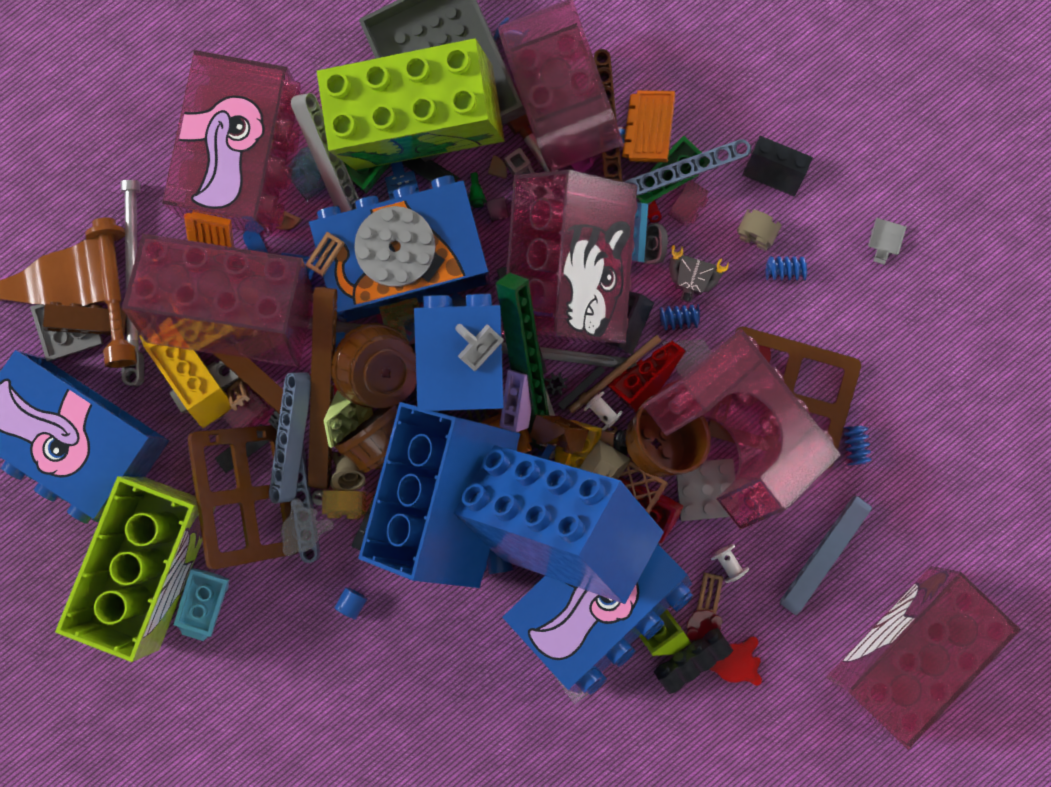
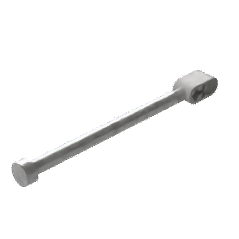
(130, 188)

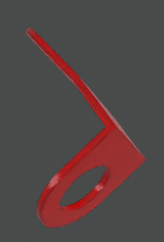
(653, 210)

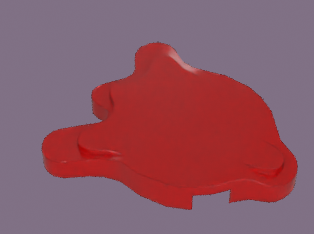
(740, 663)

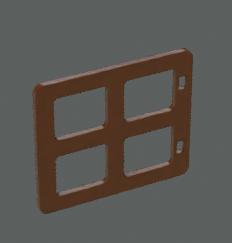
(796, 353)
(244, 495)

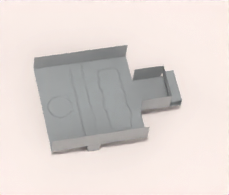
(886, 238)

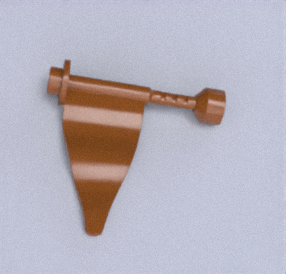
(80, 276)

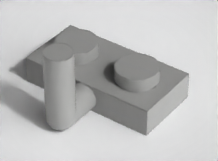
(479, 347)

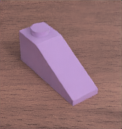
(516, 402)

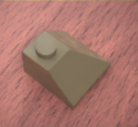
(605, 461)

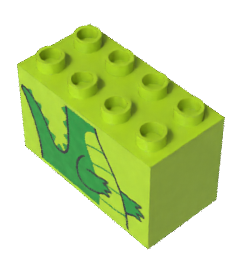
(410, 105)

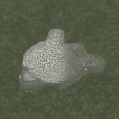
(301, 529)

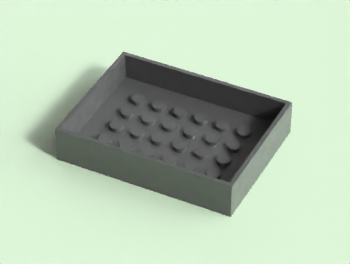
(431, 23)

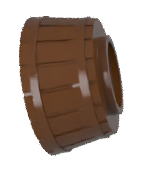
(360, 362)
(369, 442)
(679, 452)

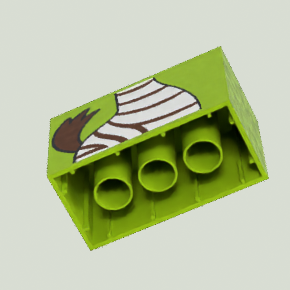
(134, 569)

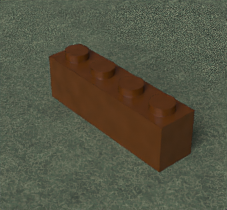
(78, 319)

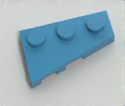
(640, 228)

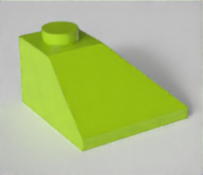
(668, 639)

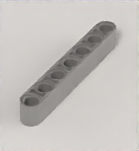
(330, 167)

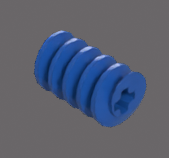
(786, 267)
(680, 316)
(857, 445)

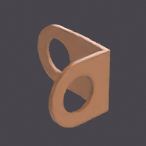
(608, 436)

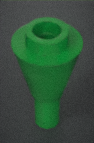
(476, 198)

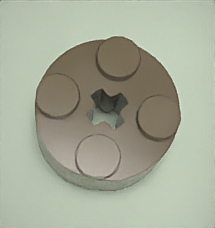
(758, 229)

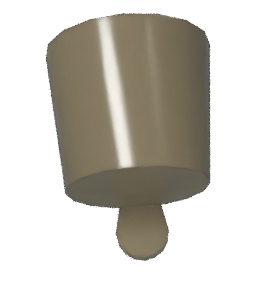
(347, 474)

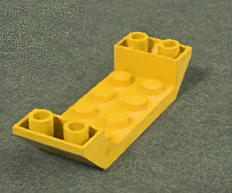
(190, 382)

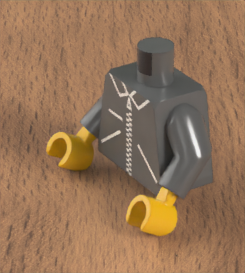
(693, 274)

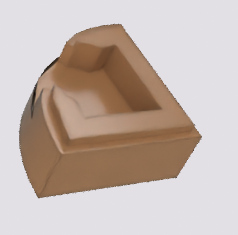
(497, 168)
(289, 222)

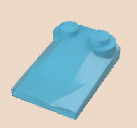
(200, 603)

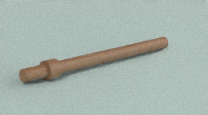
(584, 398)

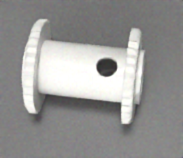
(603, 411)
(730, 565)

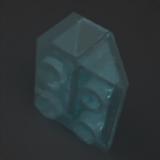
(306, 174)

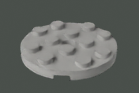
(398, 267)

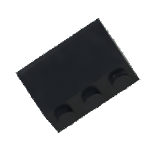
(777, 166)
(638, 313)

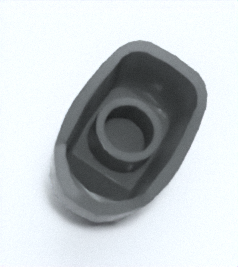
(655, 244)

